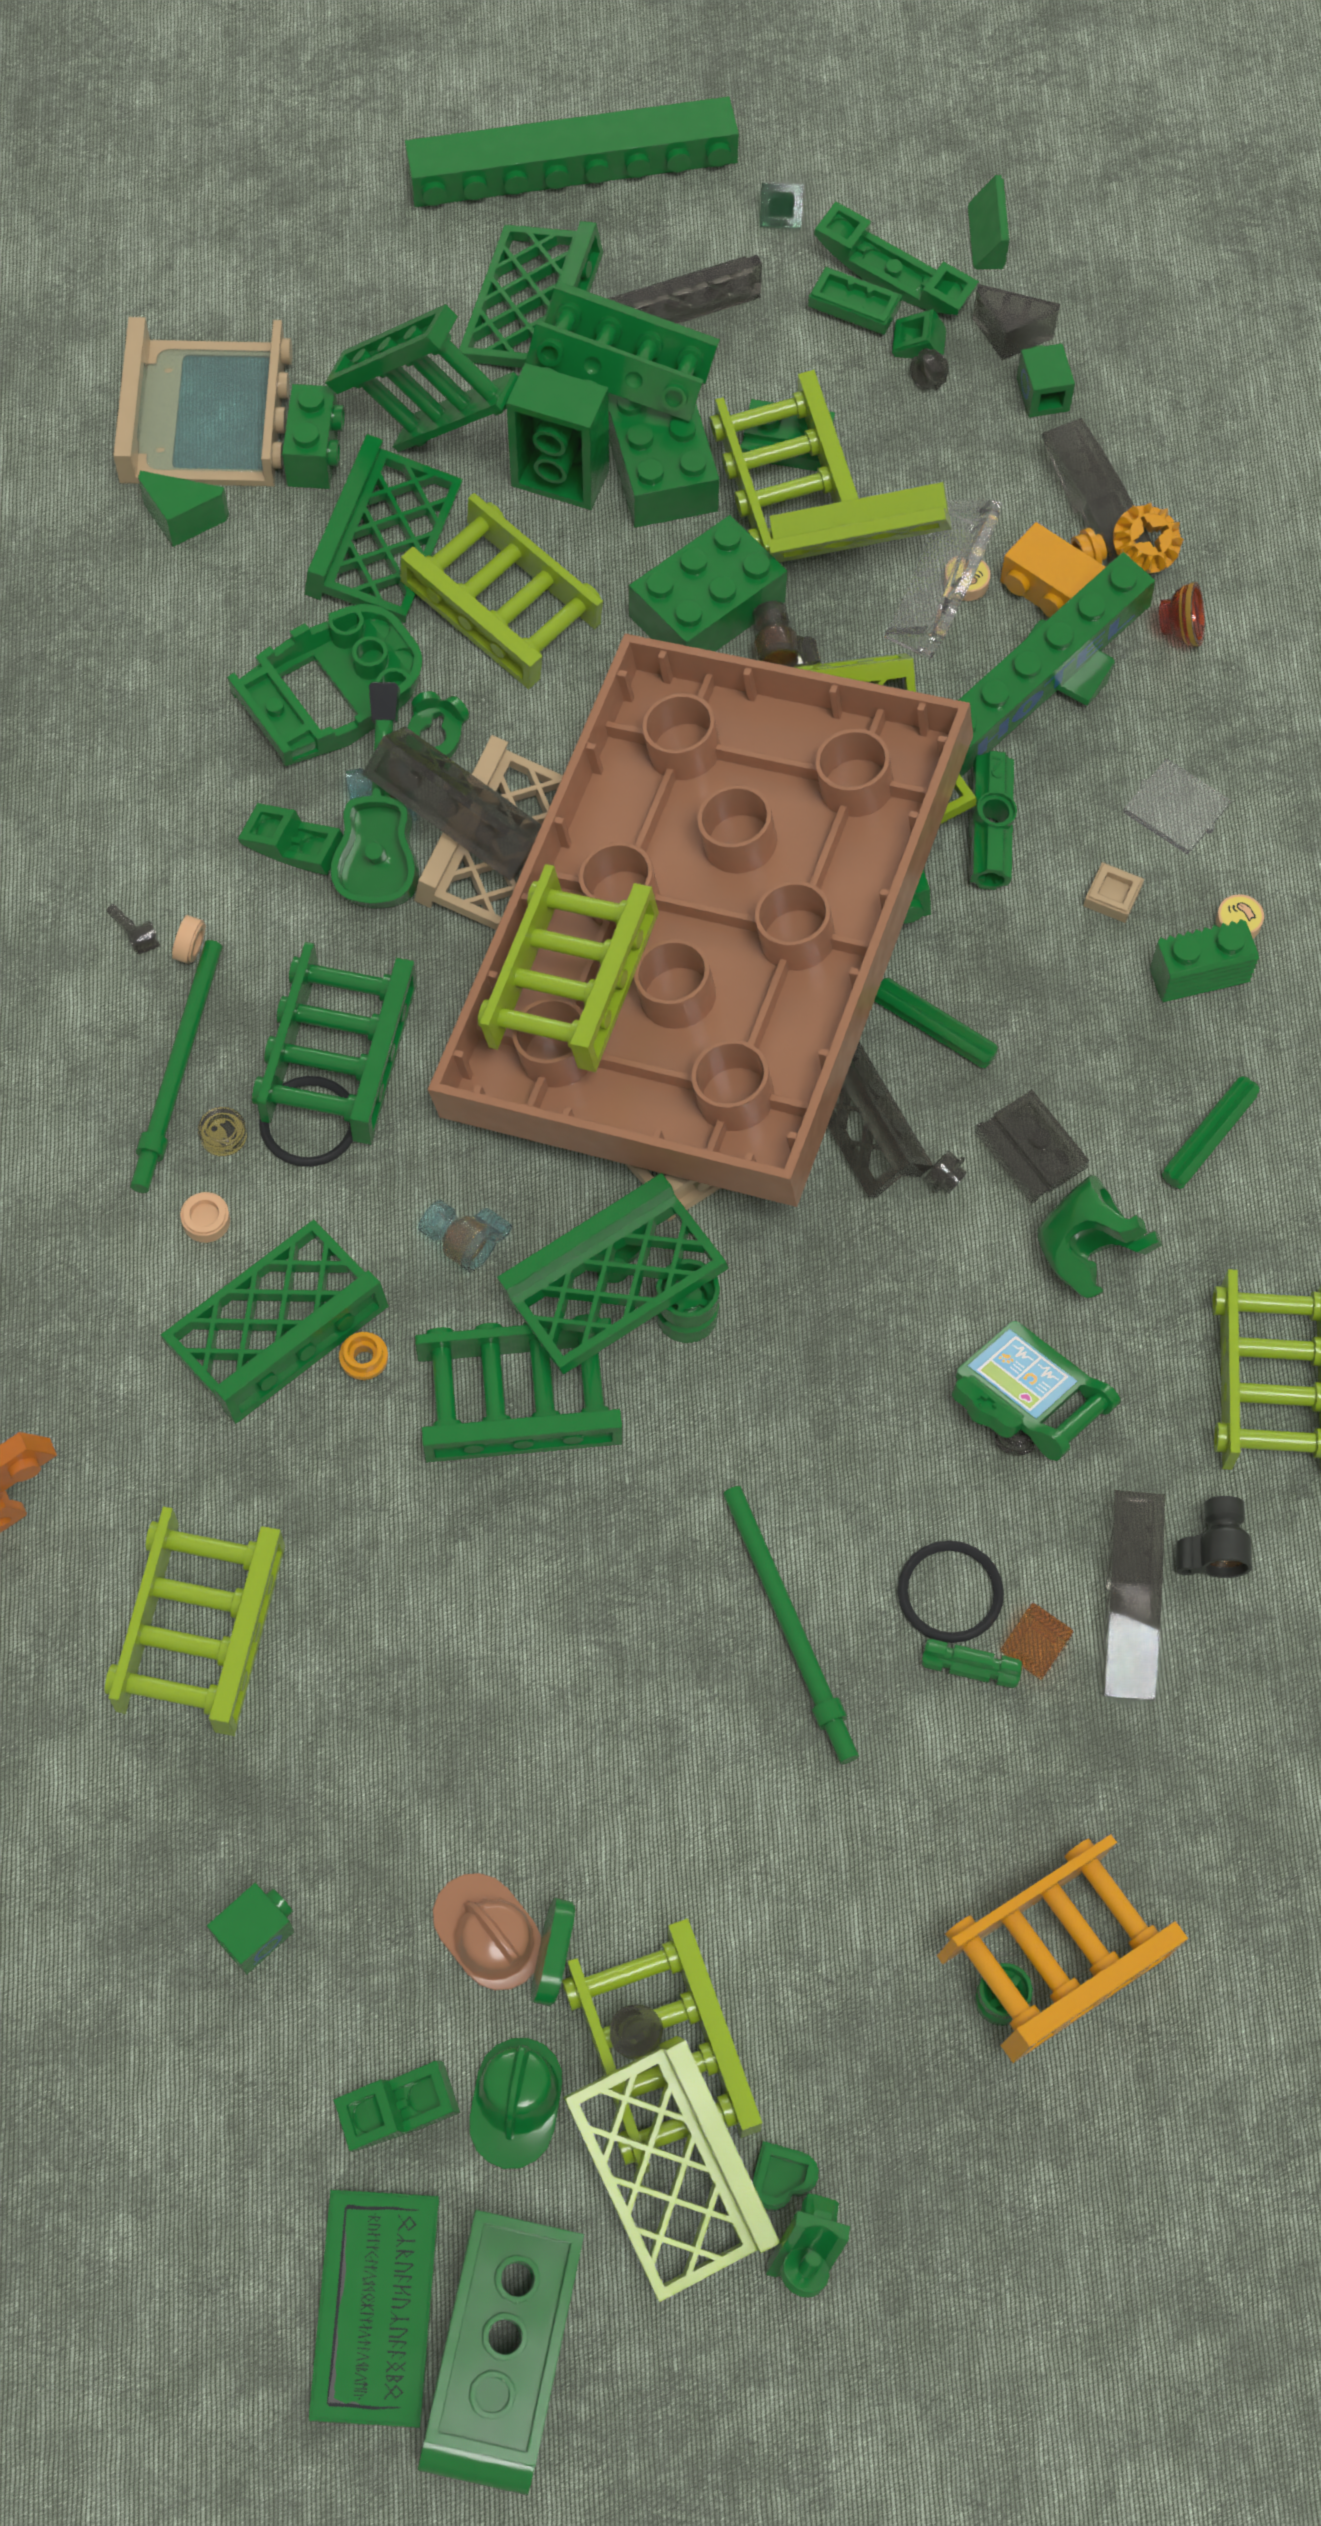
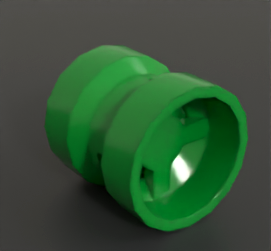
(990, 2007)

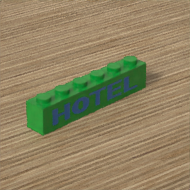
(1055, 653)

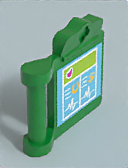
(1021, 1382)

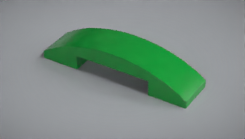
(884, 265)

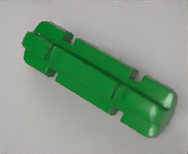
(971, 1663)

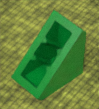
(182, 505)

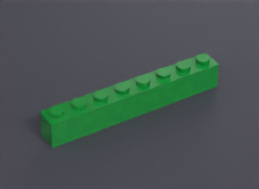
(572, 151)

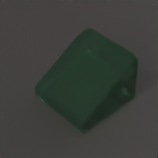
(781, 205)

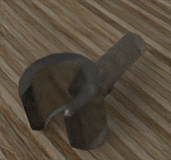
(141, 937)

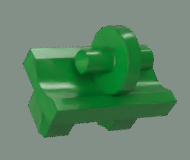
(809, 2247)

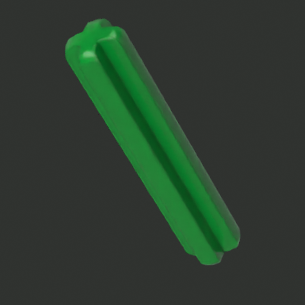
(936, 1023)
(1210, 1132)

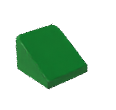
(917, 333)

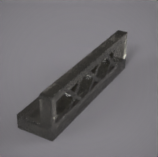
(699, 291)
(453, 801)
(881, 1122)

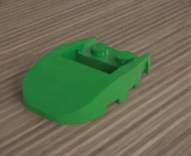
(352, 650)

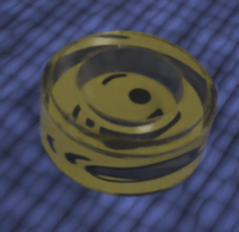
(222, 1131)

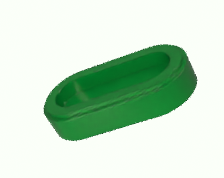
(553, 1952)

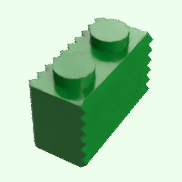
(1204, 961)

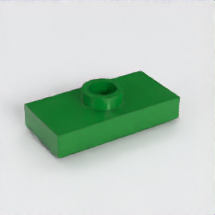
(854, 300)

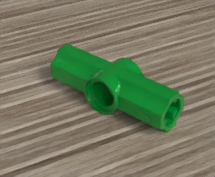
(990, 840)

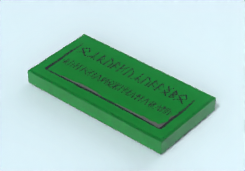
(375, 2309)

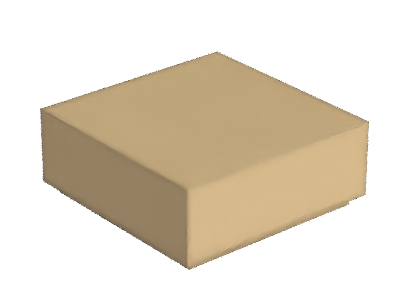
(1113, 892)

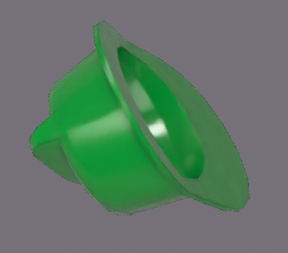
(515, 2103)

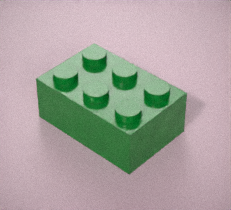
(558, 436)
(662, 463)
(707, 589)

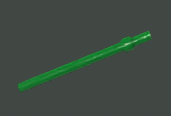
(153, 1143)
(828, 1710)

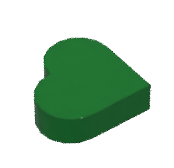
(783, 2174)

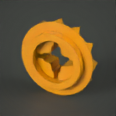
(1130, 528)

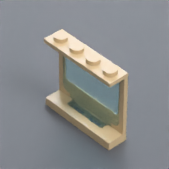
(202, 408)

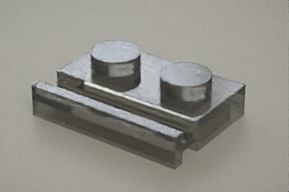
(1032, 1146)

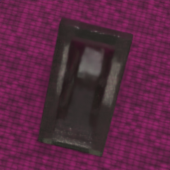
(1013, 320)

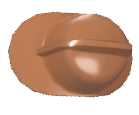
(487, 1931)

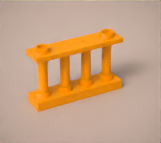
(1069, 1997)

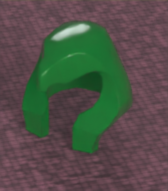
(1086, 1224)

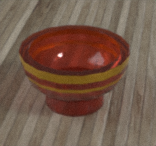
(1184, 615)

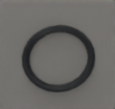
(316, 1160)
(933, 1633)

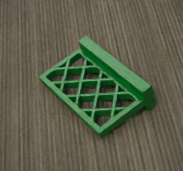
(578, 270)
(352, 509)
(583, 1248)
(293, 1351)

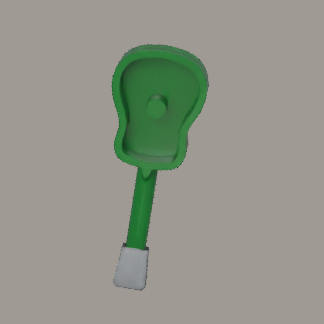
(375, 857)

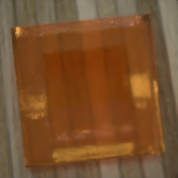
(1037, 1640)

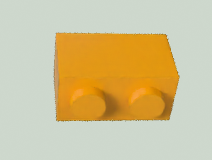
(1047, 569)

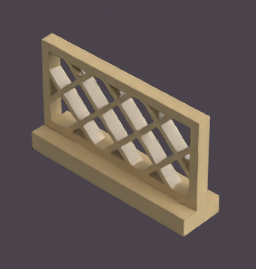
(448, 854)

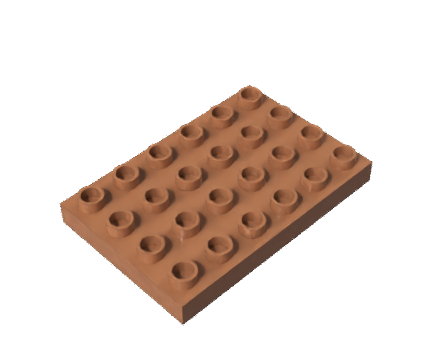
(782, 858)

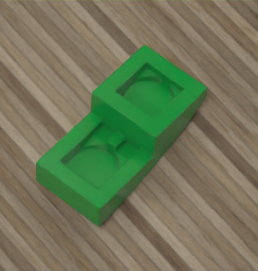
(286, 838)
(396, 2106)

